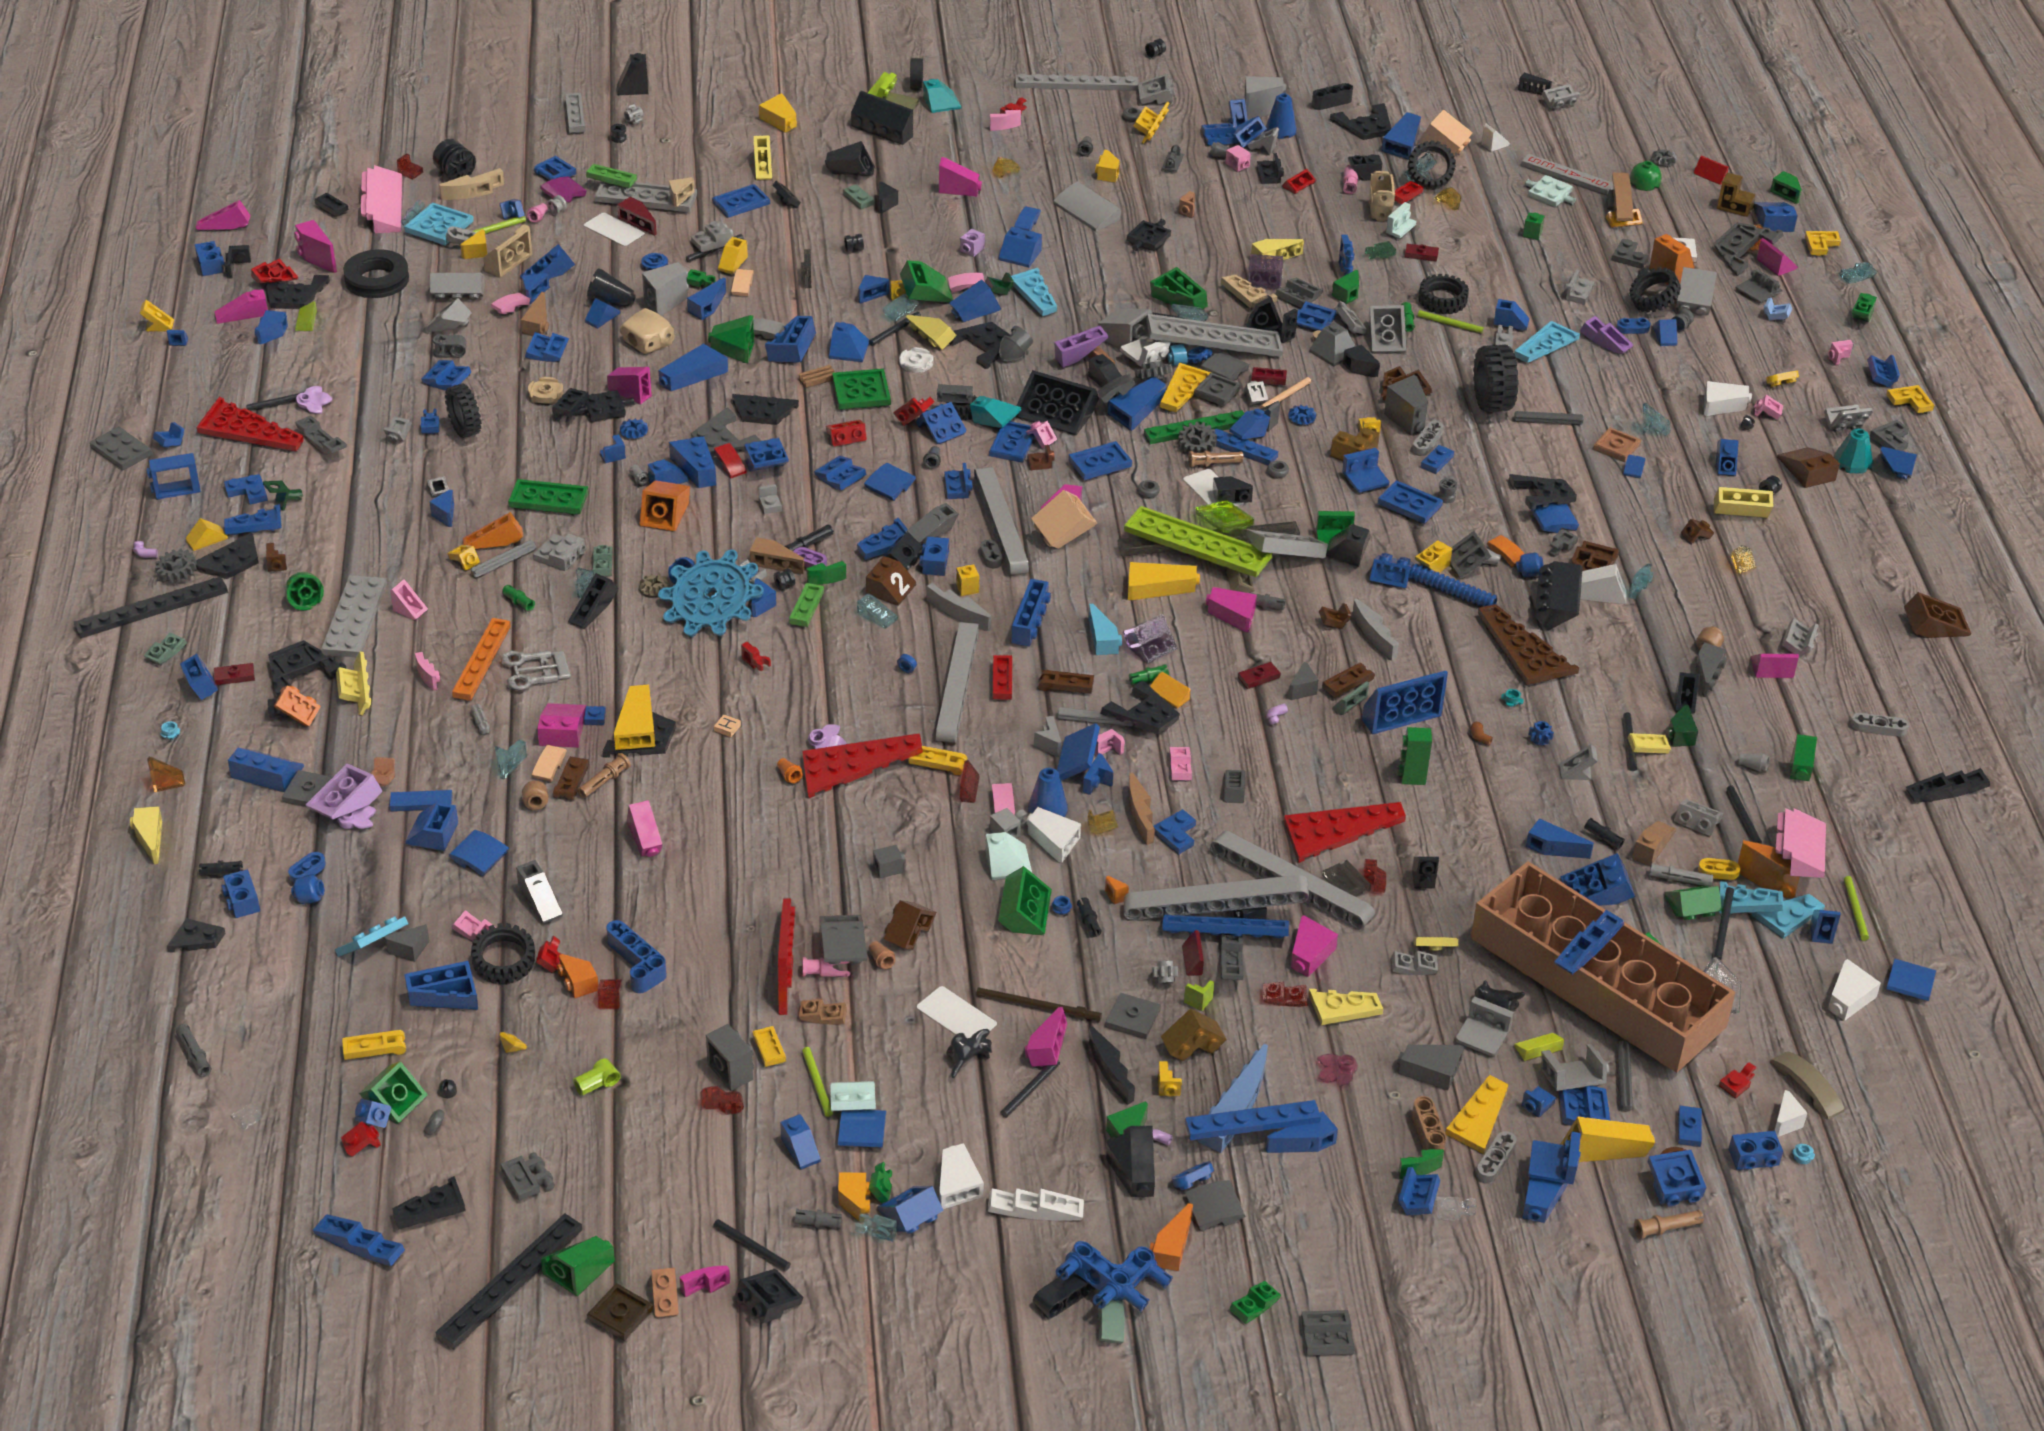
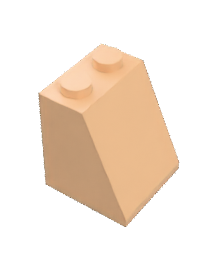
(1448, 132)
(1063, 519)

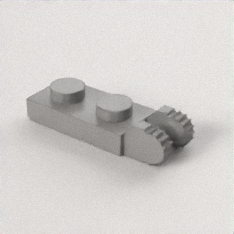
(1504, 338)

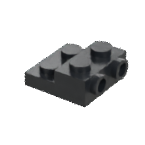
(767, 1295)

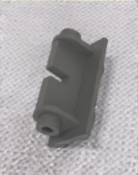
(1173, 159)
(954, 393)

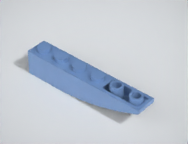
(1240, 1096)

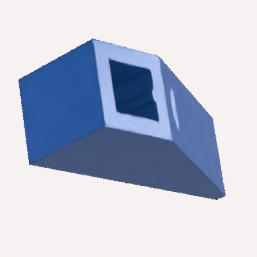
(554, 263)
(707, 300)
(1555, 841)
(1303, 1137)

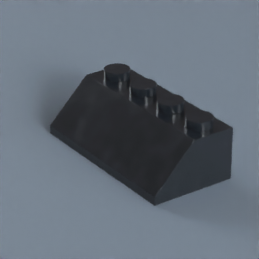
(882, 118)
(1558, 593)

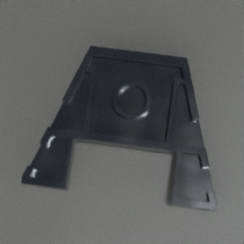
(1366, 127)
(294, 295)
(984, 336)
(1547, 490)
(297, 660)
(1150, 714)
(663, 733)

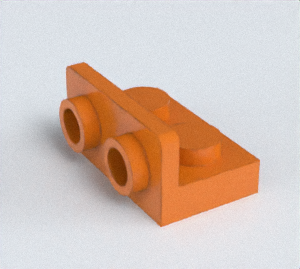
(296, 705)

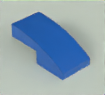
(1027, 218)

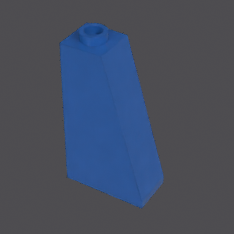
(1403, 136)
(693, 367)
(1137, 403)
(1542, 1198)

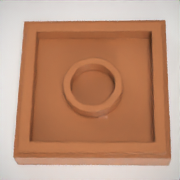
(1617, 444)

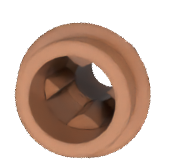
(882, 955)

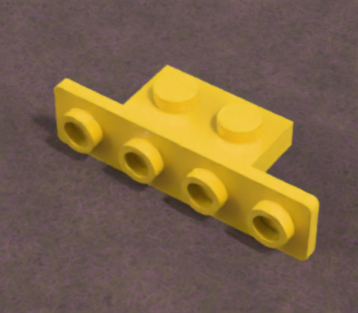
(1149, 121)

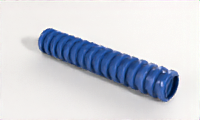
(1451, 586)

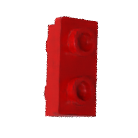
(912, 409)
(847, 432)

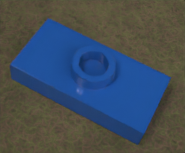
(1690, 1126)

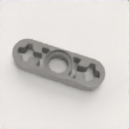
(1434, 431)
(1892, 725)
(1496, 1165)

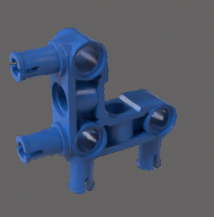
(1114, 1280)

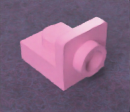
(1840, 350)
(1769, 406)
(1042, 432)

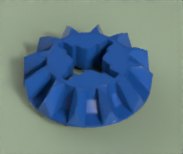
(654, 260)
(1198, 354)
(1302, 414)
(628, 431)

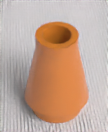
(790, 771)

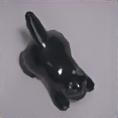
(1501, 998)
(963, 1048)

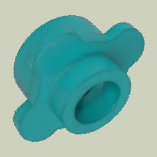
(1512, 697)

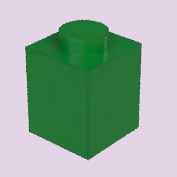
(1533, 226)

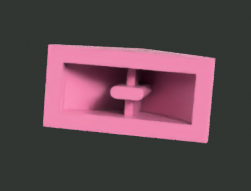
(406, 601)

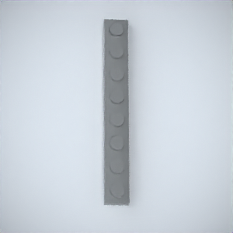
(1077, 82)

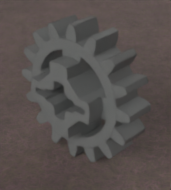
(1153, 369)
(1197, 438)
(175, 565)

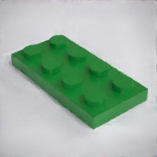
(548, 496)

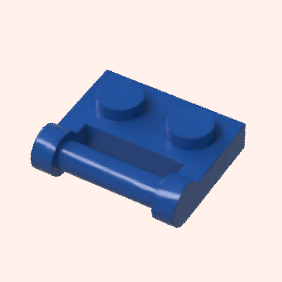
(556, 166)

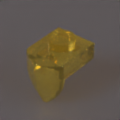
(1449, 196)
(1743, 559)
(1102, 822)

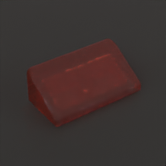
(969, 783)

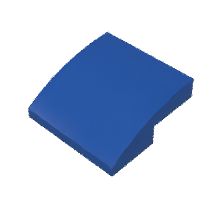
(1219, 133)
(1315, 316)
(546, 348)
(445, 374)
(840, 472)
(889, 481)
(1555, 517)
(479, 852)
(1911, 979)
(1585, 1102)
(862, 1128)

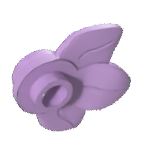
(313, 399)
(827, 735)
(357, 818)

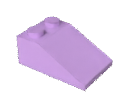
(345, 793)

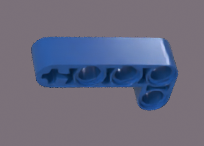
(647, 963)

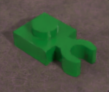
(697, 278)
(880, 1184)

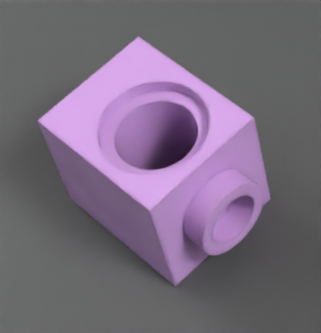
(972, 242)

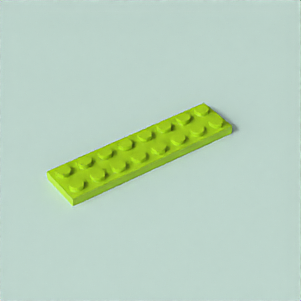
(1197, 541)

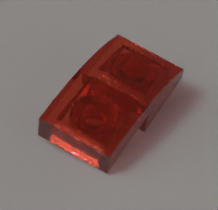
(1291, 996)

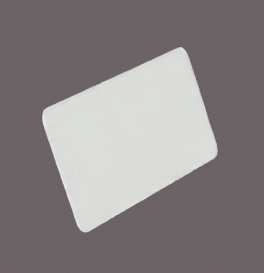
(614, 229)
(1203, 484)
(955, 1013)

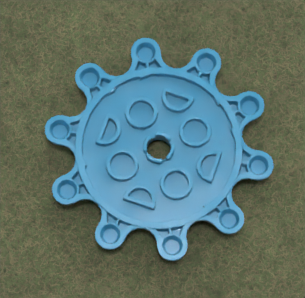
(710, 575)

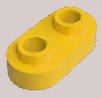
(1776, 380)
(1719, 868)

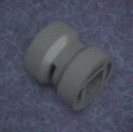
(1683, 319)
(1447, 490)

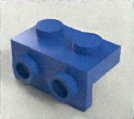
(1884, 371)
(1418, 1193)

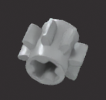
(633, 114)
(1165, 971)

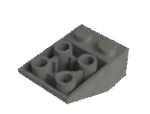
(842, 939)

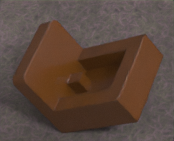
(1696, 528)
(1335, 618)

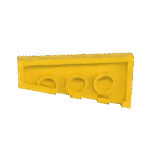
(1182, 386)
(1478, 1116)

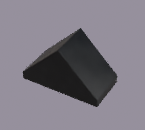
(887, 197)
(1686, 691)

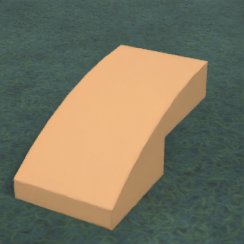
(742, 282)
(548, 762)

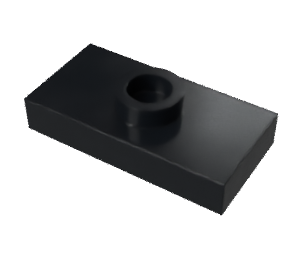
(331, 204)

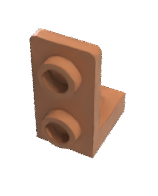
(665, 1292)

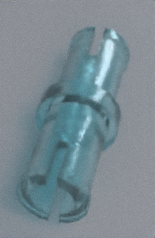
(412, 212)

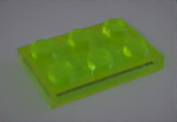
(1225, 516)

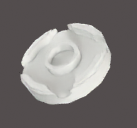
(916, 360)

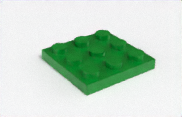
(861, 388)

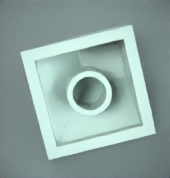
(1005, 855)

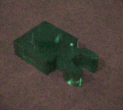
(1382, 250)

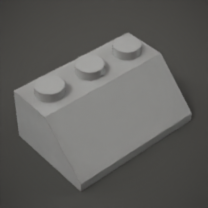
(457, 285)

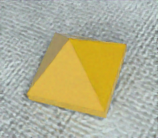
(511, 1042)

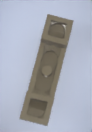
(1824, 1096)

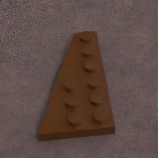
(1525, 650)

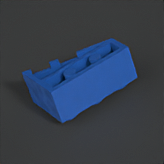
(793, 341)
(695, 459)
(442, 987)

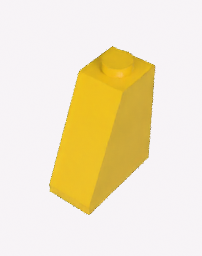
(778, 113)

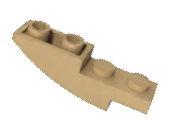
(468, 187)

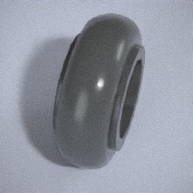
(1131, 114)
(1278, 469)
(1148, 488)
(434, 1122)

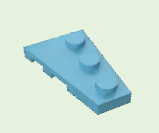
(1752, 900)

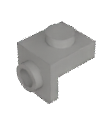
(398, 429)

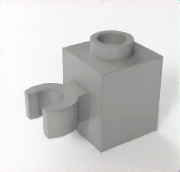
(1008, 822)

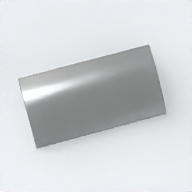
(1087, 206)
(1287, 544)

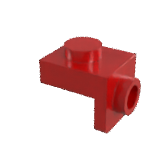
(359, 1138)

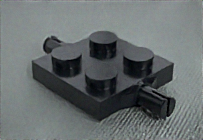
(1148, 235)
(605, 406)

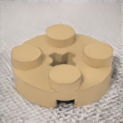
(545, 390)

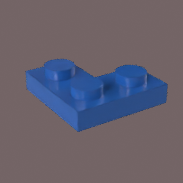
(249, 485)
(1173, 831)

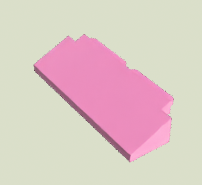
(382, 199)
(1803, 842)

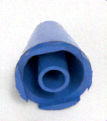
(1282, 116)
(1048, 793)

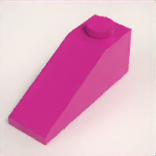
(229, 217)
(247, 306)
(1047, 1040)

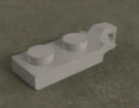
(1350, 318)

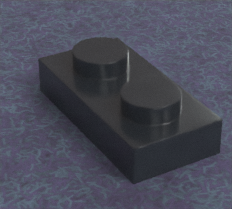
(784, 192)

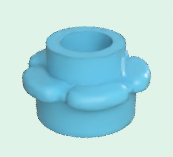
(169, 730)
(1803, 1153)

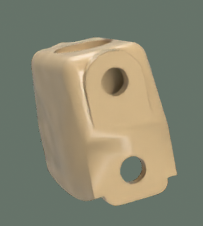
(1381, 195)
(647, 331)

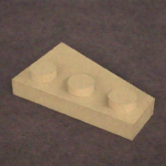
(1243, 290)

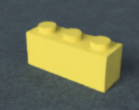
(1743, 502)

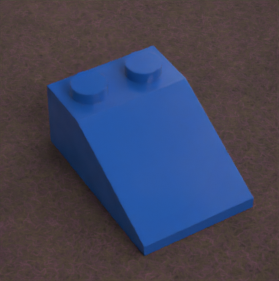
(1776, 215)

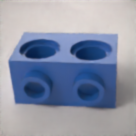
(209, 258)
(240, 893)
(1755, 1150)

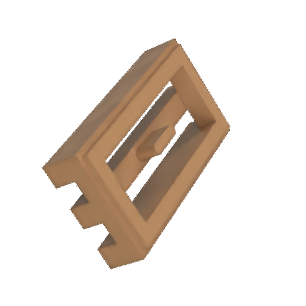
(816, 376)

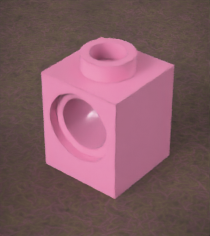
(1238, 158)

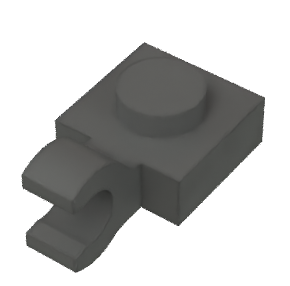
(1563, 540)

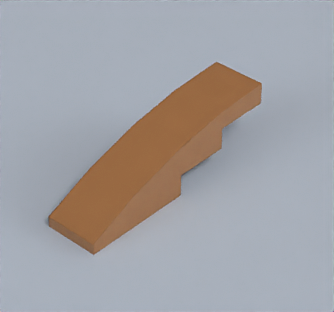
(1622, 196)
(1140, 809)

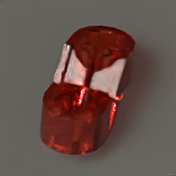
(1375, 875)
(716, 1098)

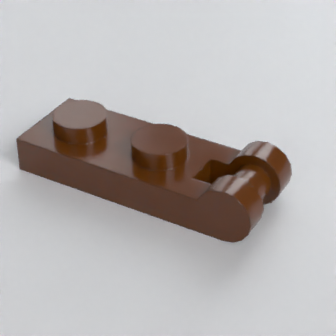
(1348, 680)
(1066, 681)
(571, 778)

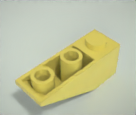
(1278, 247)
(933, 329)

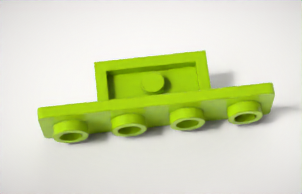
(883, 85)

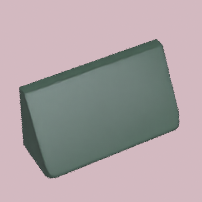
(1352, 699)

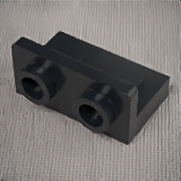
(1270, 171)
(569, 403)

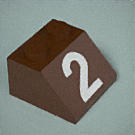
(889, 581)

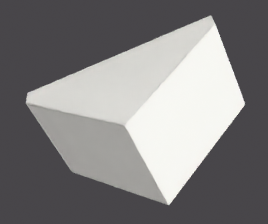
(1492, 139)
(1790, 1116)

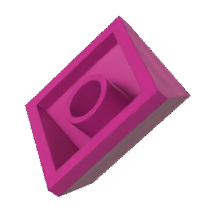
(1774, 258)
(1774, 665)

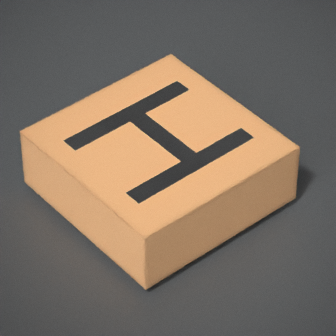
(727, 725)

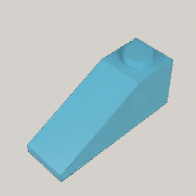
(1103, 632)

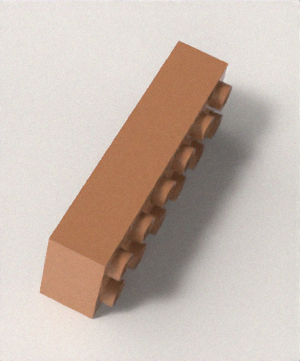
(1627, 986)

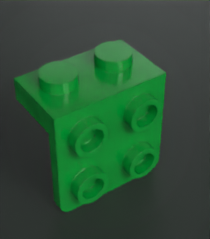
(1332, 522)

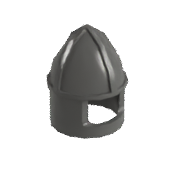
(1015, 345)

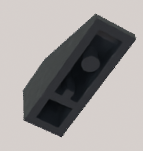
(1103, 371)
(594, 600)

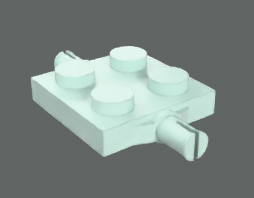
(1550, 191)

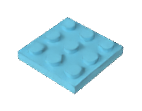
(435, 221)

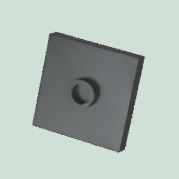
(1217, 389)
(304, 787)
(1133, 1015)

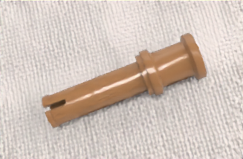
(1237, 457)
(610, 771)
(1658, 1224)

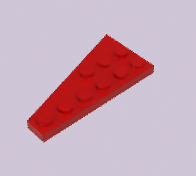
(243, 425)
(852, 761)
(1335, 828)
(785, 956)

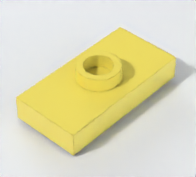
(1649, 743)
(1435, 943)

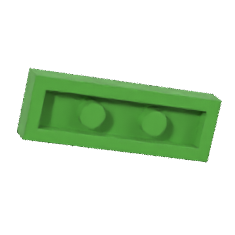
(611, 175)
(806, 605)

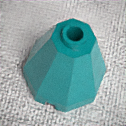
(1855, 452)

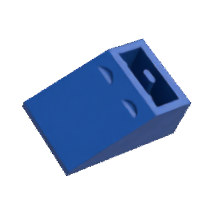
(1602, 881)

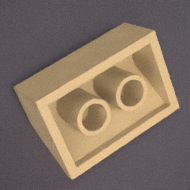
(509, 253)

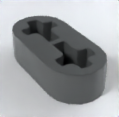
(991, 553)

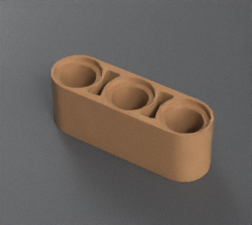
(1428, 1124)

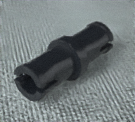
(1604, 833)
(220, 868)
(1089, 917)

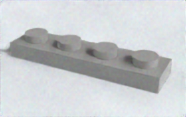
(575, 112)

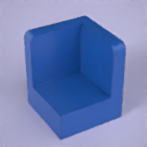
(614, 452)

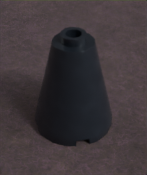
(609, 290)

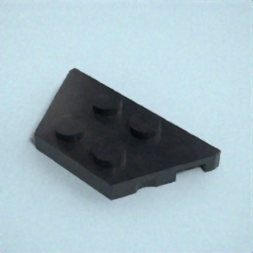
(763, 409)
(231, 558)

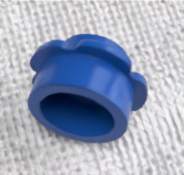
(1061, 905)

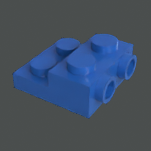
(1677, 1177)

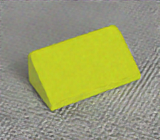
(1532, 1048)

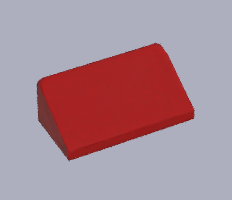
(1711, 170)
(1299, 181)

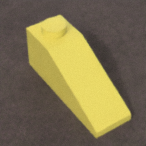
(762, 158)
(148, 829)

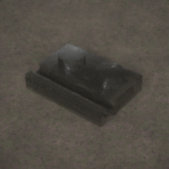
(806, 268)
(1346, 878)

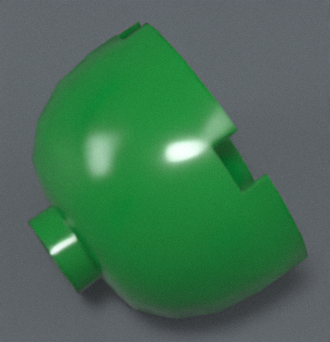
(1646, 176)
(304, 590)

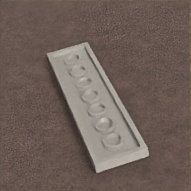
(1214, 335)

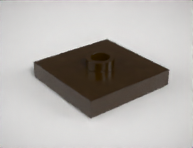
(620, 1311)

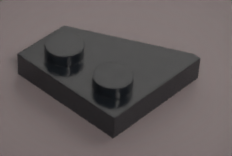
(196, 936)

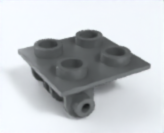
(1760, 286)

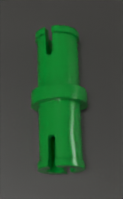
(1409, 317)
(518, 597)
(1147, 674)

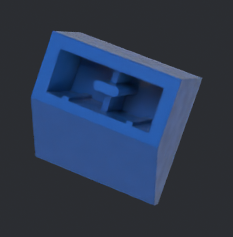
(765, 454)
(434, 827)

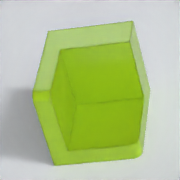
(1198, 996)

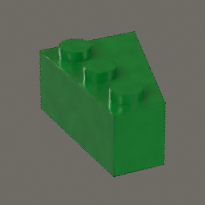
(1178, 289)
(1415, 756)

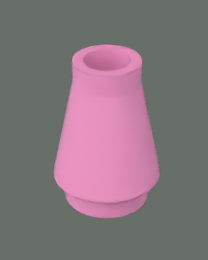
(537, 212)

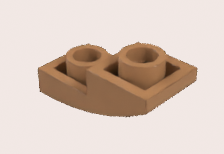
(818, 1012)

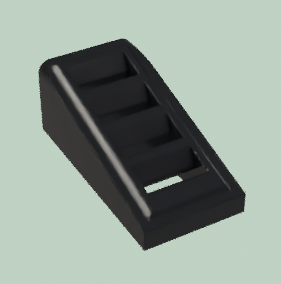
(1527, 87)

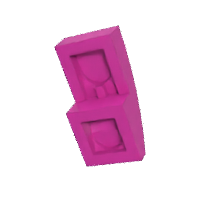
(709, 1277)

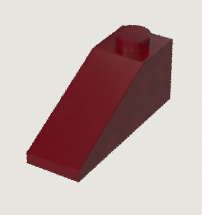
(636, 214)

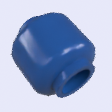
(1530, 564)
(308, 889)

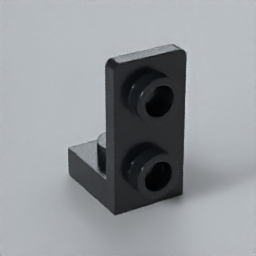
(236, 254)
(1288, 328)

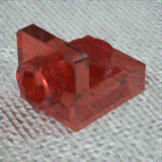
(408, 168)
(609, 993)

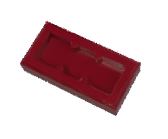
(1421, 252)
(1269, 376)
(234, 674)
(1259, 675)

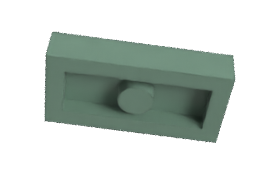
(858, 196)

